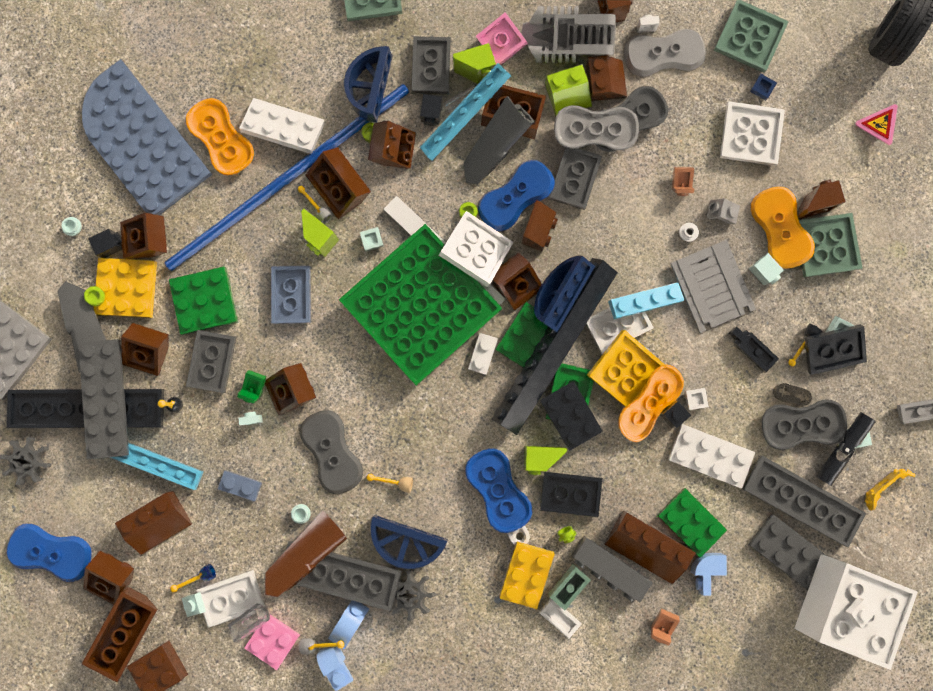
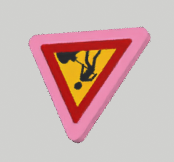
(880, 124)

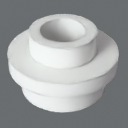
(683, 234)

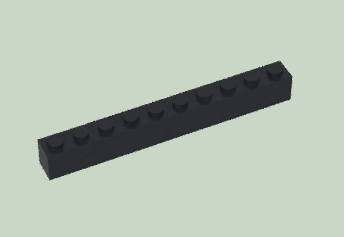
(552, 351)

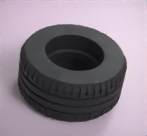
(901, 31)

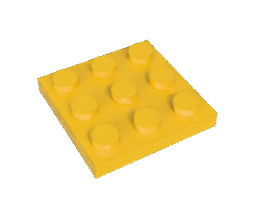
(127, 287)
(624, 368)

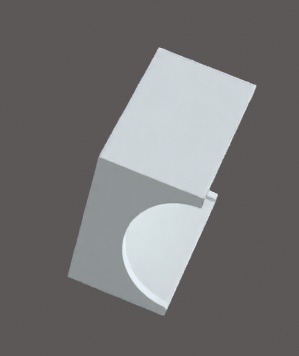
(832, 593)

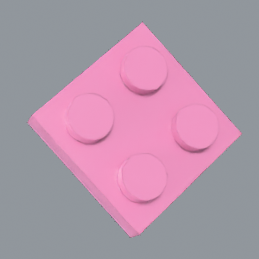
(503, 38)
(272, 642)

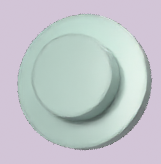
(71, 226)
(300, 513)

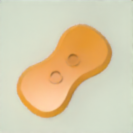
(212, 125)
(777, 214)
(660, 391)

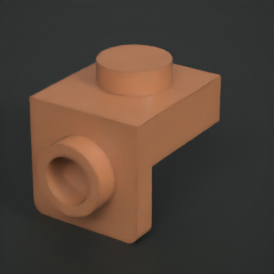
(683, 180)
(664, 626)

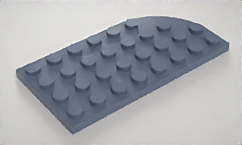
(139, 141)

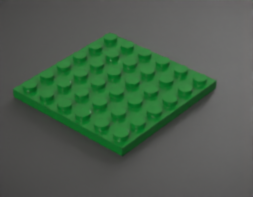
(420, 305)

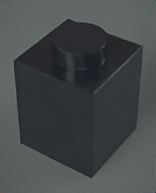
(431, 109)
(106, 243)
(675, 414)

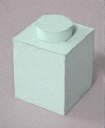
(766, 270)

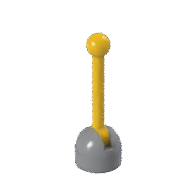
(323, 214)
(308, 645)

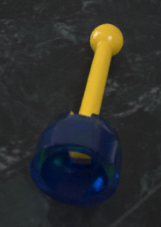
(206, 574)

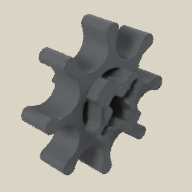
(29, 454)
(408, 602)

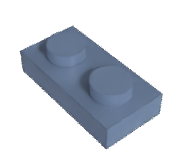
(240, 485)

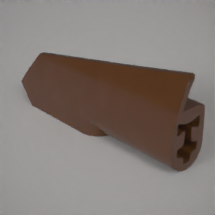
(303, 555)

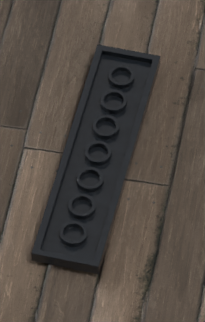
(65, 408)

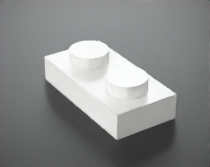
(482, 353)

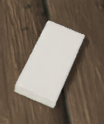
(560, 618)

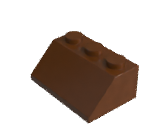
(529, 101)
(337, 182)
(154, 522)

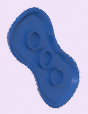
(504, 205)
(505, 504)
(62, 556)

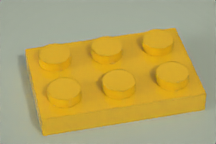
(526, 575)

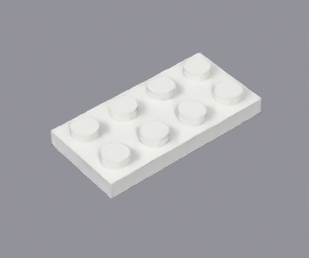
(282, 126)
(711, 456)

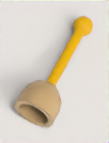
(405, 483)

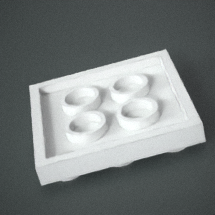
(752, 133)
(476, 248)

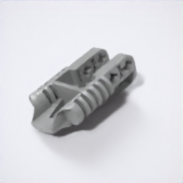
(568, 34)

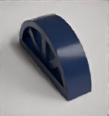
(383, 58)
(561, 290)
(400, 530)

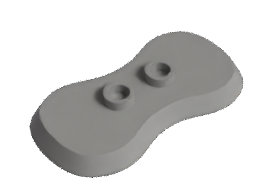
(650, 54)
(611, 128)

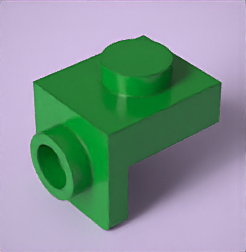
(252, 387)

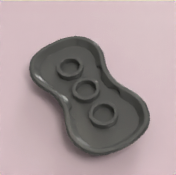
(647, 105)
(789, 426)
(337, 466)

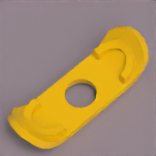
(873, 494)

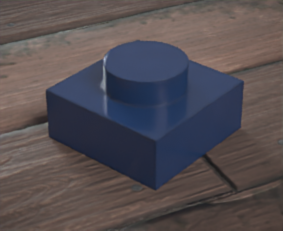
(763, 87)

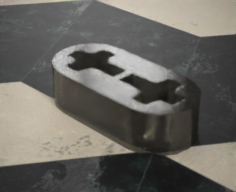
(791, 398)

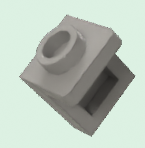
(723, 210)

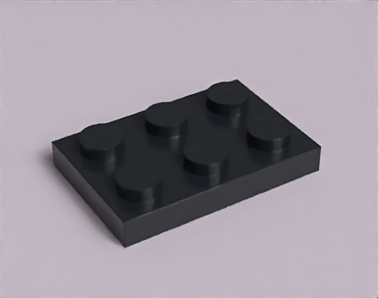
(836, 349)
(571, 416)
(571, 494)

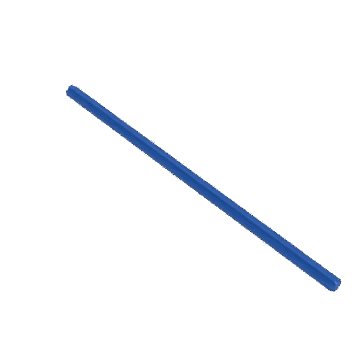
(278, 183)

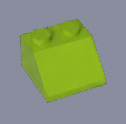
(474, 62)
(568, 89)
(318, 236)
(541, 458)

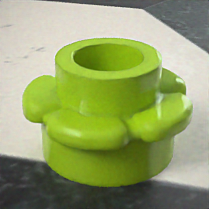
(566, 534)

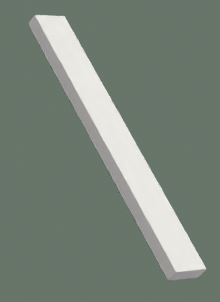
(411, 223)

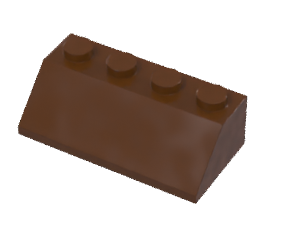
(649, 548)
(120, 634)

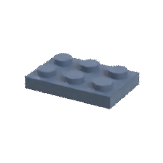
(290, 294)

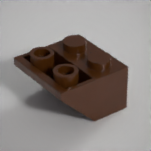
(391, 145)

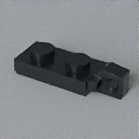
(754, 349)

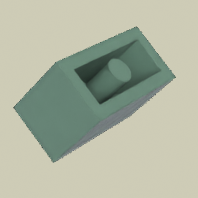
(569, 587)

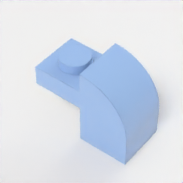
(708, 565)
(349, 623)
(333, 667)

